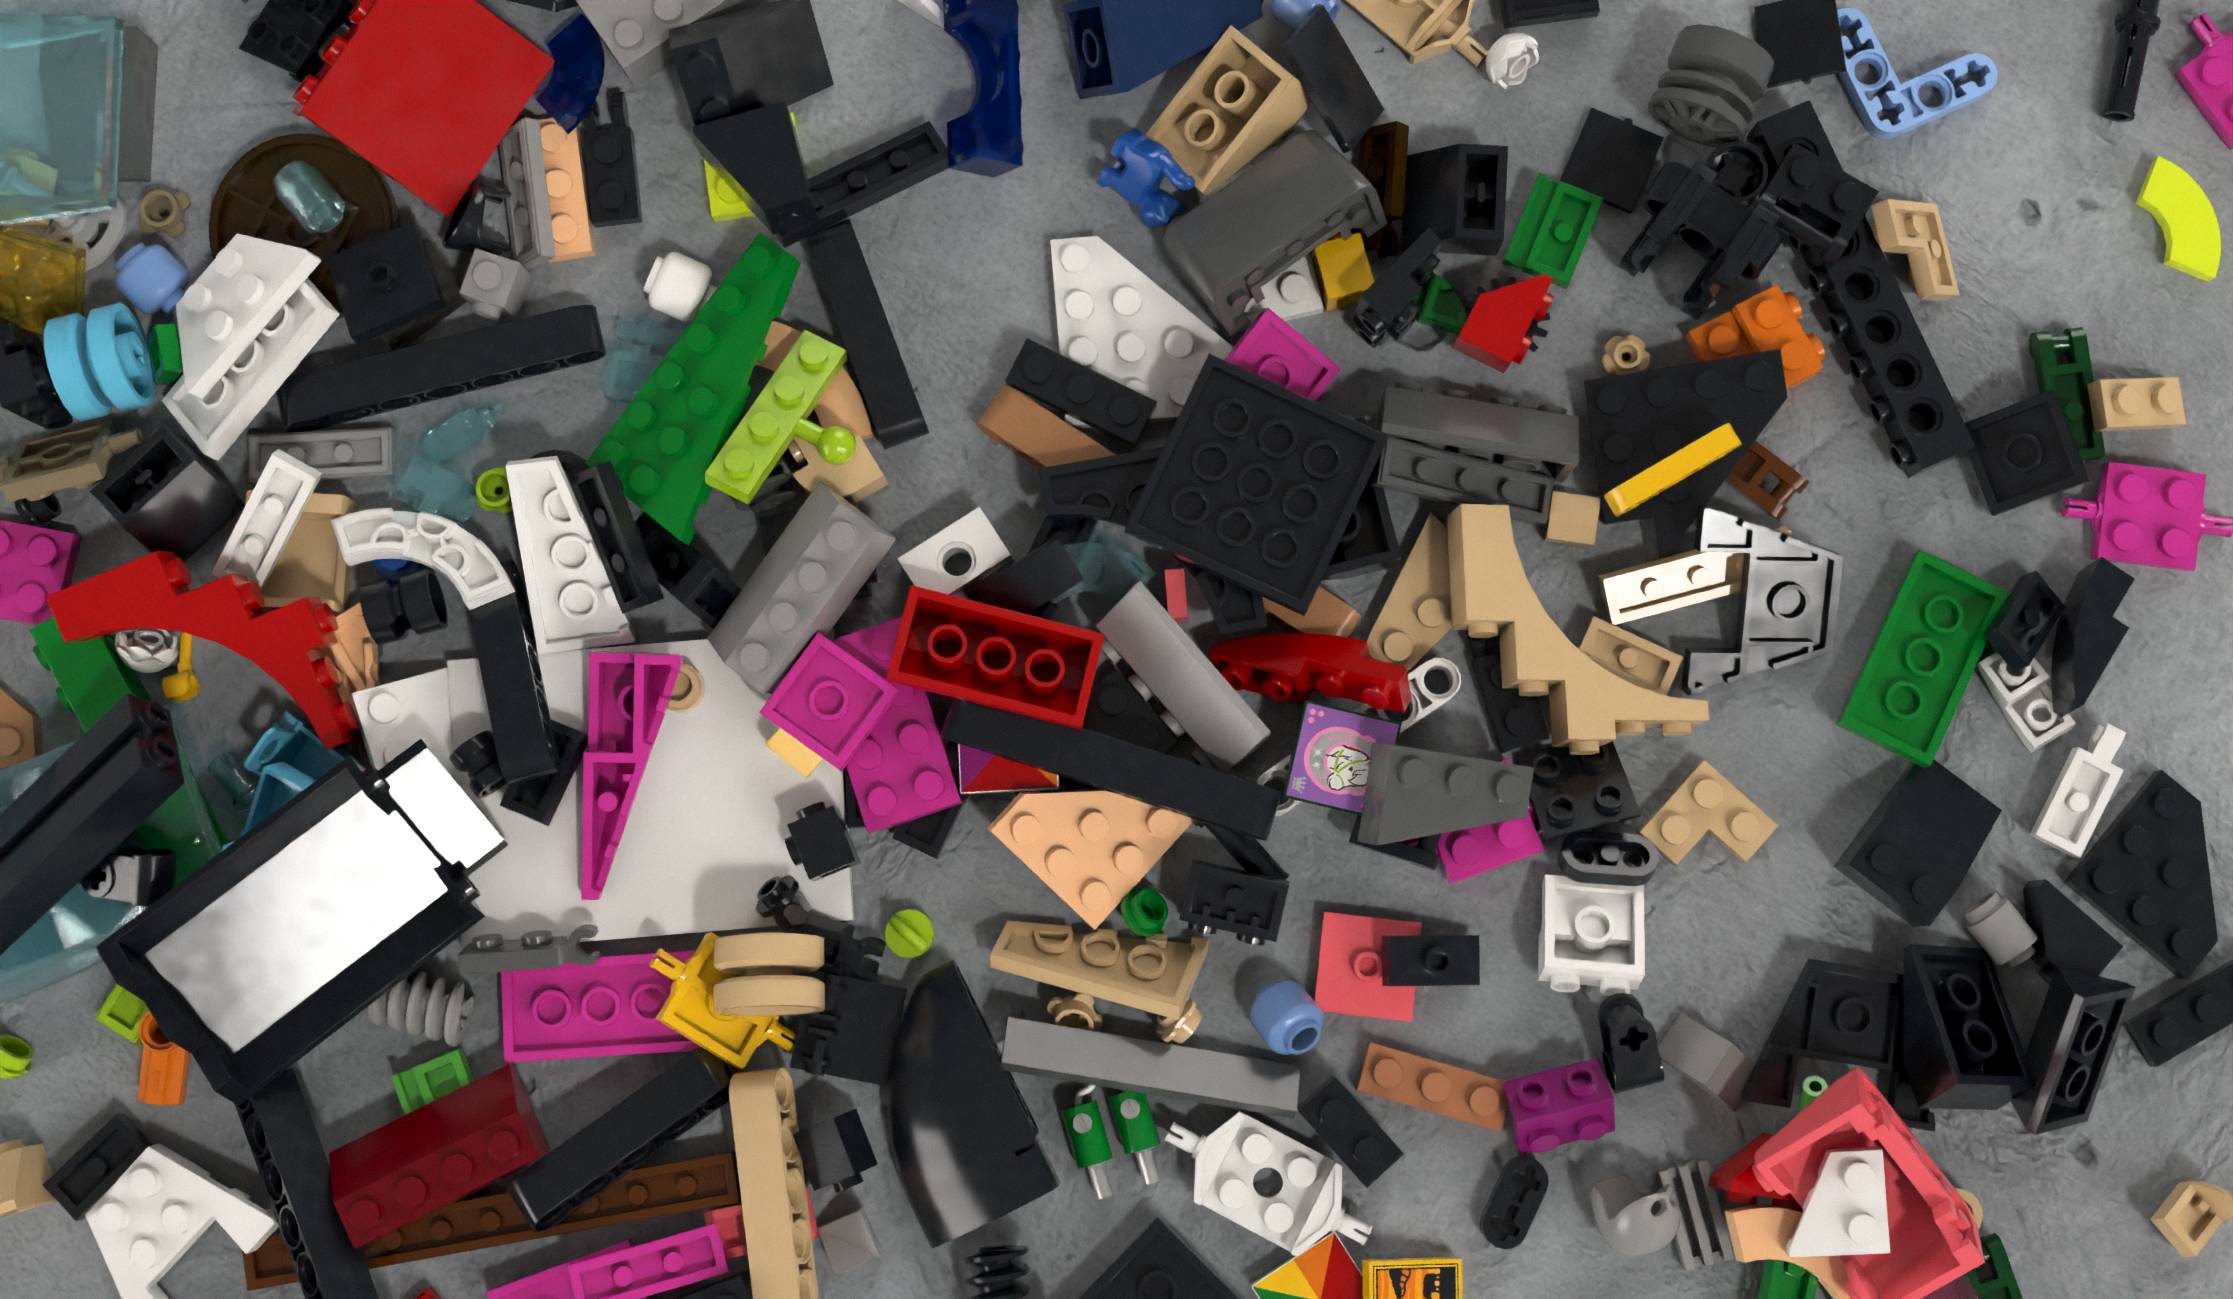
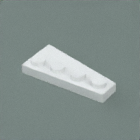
(561, 566)
(404, 712)

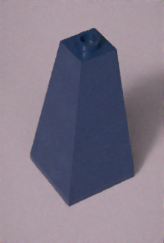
(1132, 41)

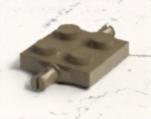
(64, 459)

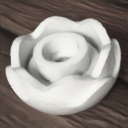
(1511, 58)
(146, 649)

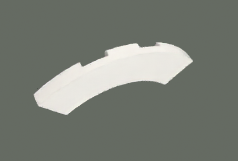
(428, 541)

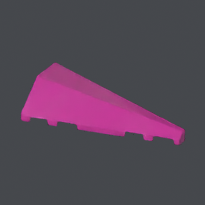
(624, 718)

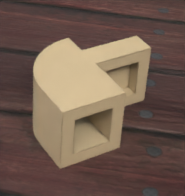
(854, 478)

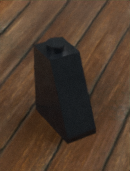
(762, 164)

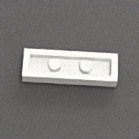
(268, 519)

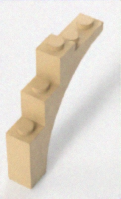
(1536, 656)

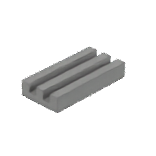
(1707, 1255)

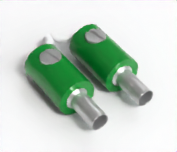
(1091, 1143)

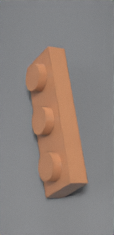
(1433, 1086)

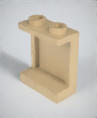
(312, 558)

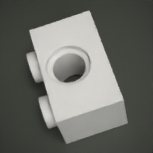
(969, 536)

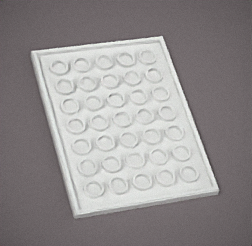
(698, 832)

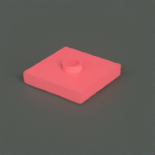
(1352, 967)

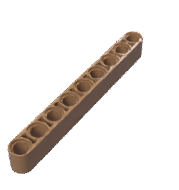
(1050, 441)

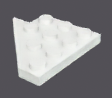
(1127, 326)

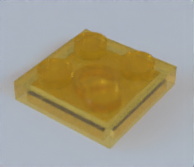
(39, 279)

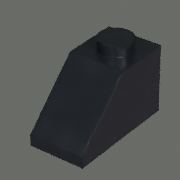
(2065, 933)

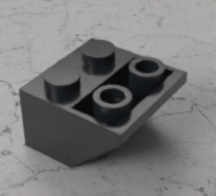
(1457, 196)
(168, 496)

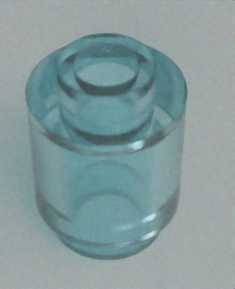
(309, 197)

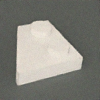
(1845, 1207)

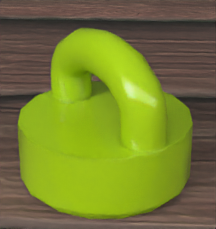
(909, 933)

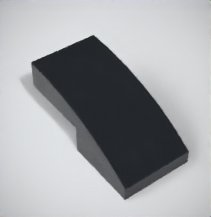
(1030, 580)

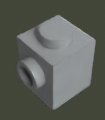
(496, 286)

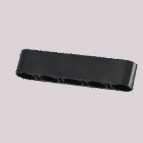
(867, 334)
(514, 685)
(621, 1139)

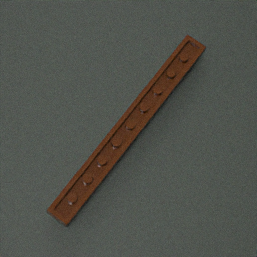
(498, 1220)

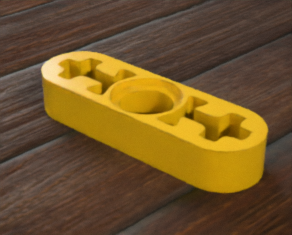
(1672, 469)

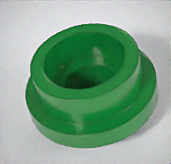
(1144, 911)

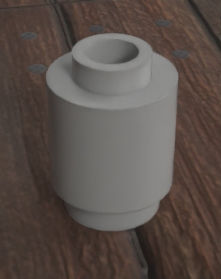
(2000, 930)

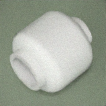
(679, 286)

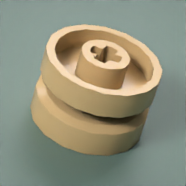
(768, 968)

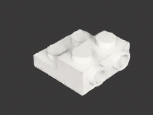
(1591, 936)

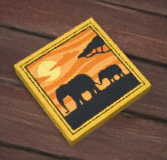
(1412, 1278)

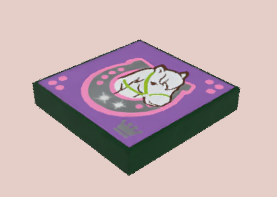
(1334, 756)

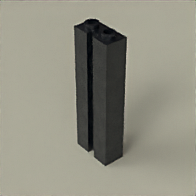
(84, 809)

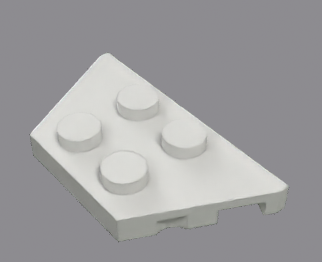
(234, 304)

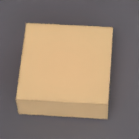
(1573, 519)

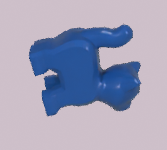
(1139, 175)

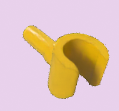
(184, 683)

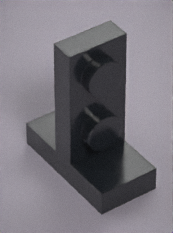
(688, 575)

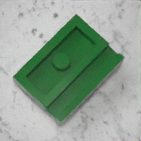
(1553, 230)

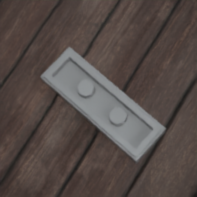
(529, 203)
(335, 453)

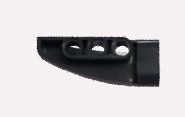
(959, 1115)

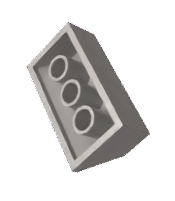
(799, 588)
(1181, 681)

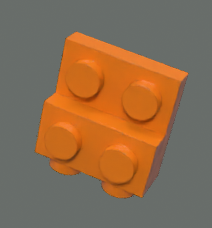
(1762, 325)

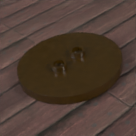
(250, 205)

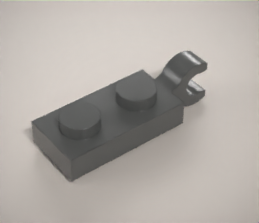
(533, 951)

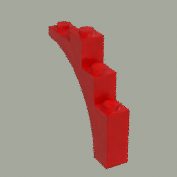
(227, 611)

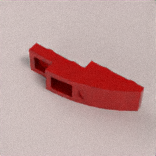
(1297, 663)

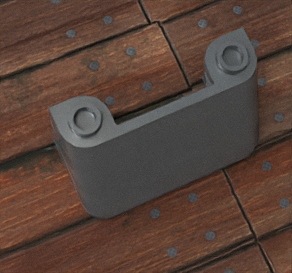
(1269, 223)

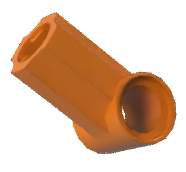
(162, 1066)

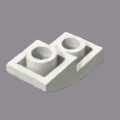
(2025, 701)

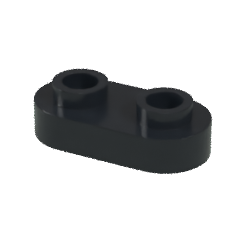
(1606, 857)

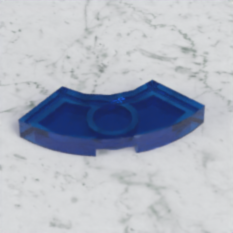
(575, 74)

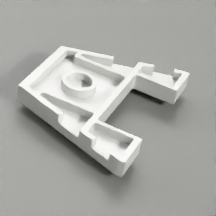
(161, 1212)

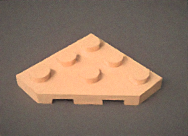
(1087, 844)

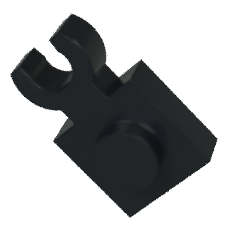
(842, 949)

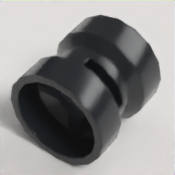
(481, 761)

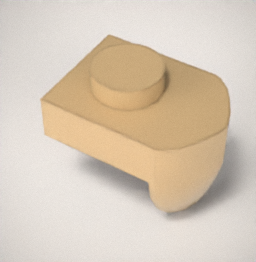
(2193, 1215)

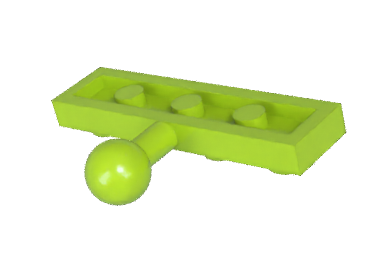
(780, 416)

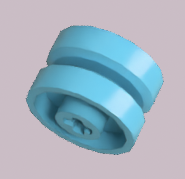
(99, 361)

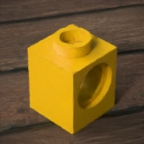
(1342, 270)

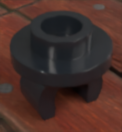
(776, 896)

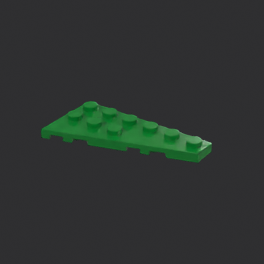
(698, 392)

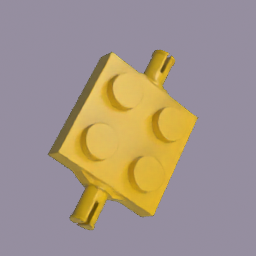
(692, 1014)

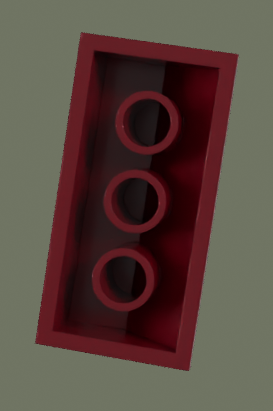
(435, 1156)

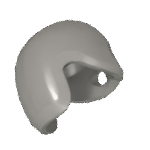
(1634, 1223)

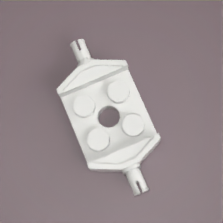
(1293, 1217)

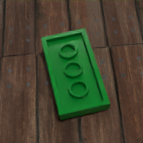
(1921, 659)

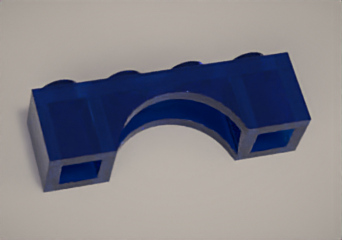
(990, 132)

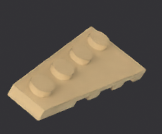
(1127, 971)

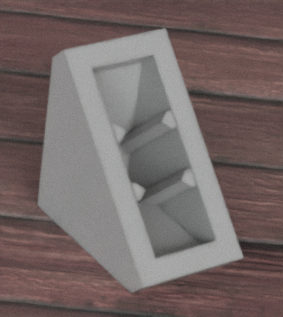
(1706, 1060)

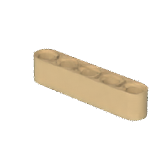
(772, 1185)

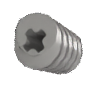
(424, 1009)

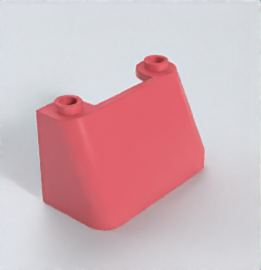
(1928, 1220)

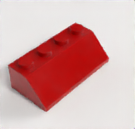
(995, 657)

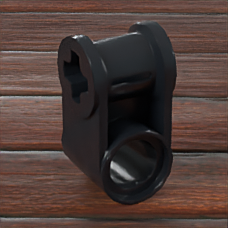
(133, 875)
(1628, 1044)

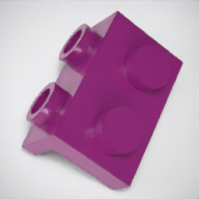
(1560, 1106)

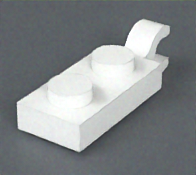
(2080, 793)

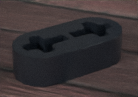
(1525, 1207)

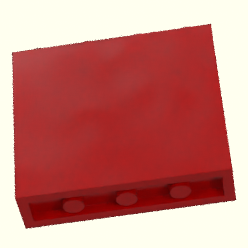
(423, 91)

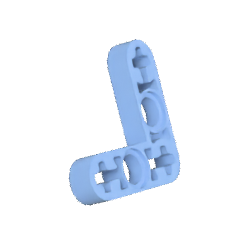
(1904, 97)

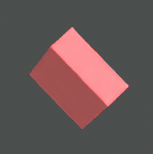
(1176, 595)

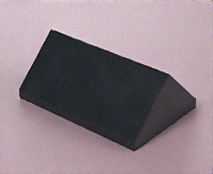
(2071, 1048)

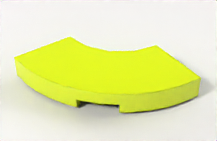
(2185, 218)

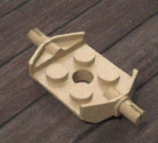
(1425, 26)

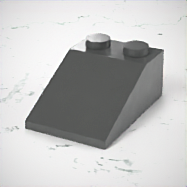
(137, 106)

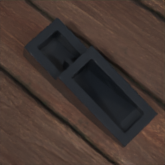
(2087, 633)

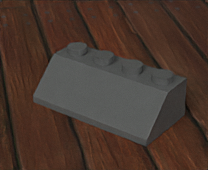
(1495, 431)

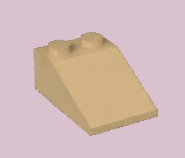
(1229, 111)

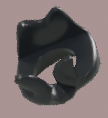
(467, 221)

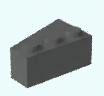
(1434, 793)

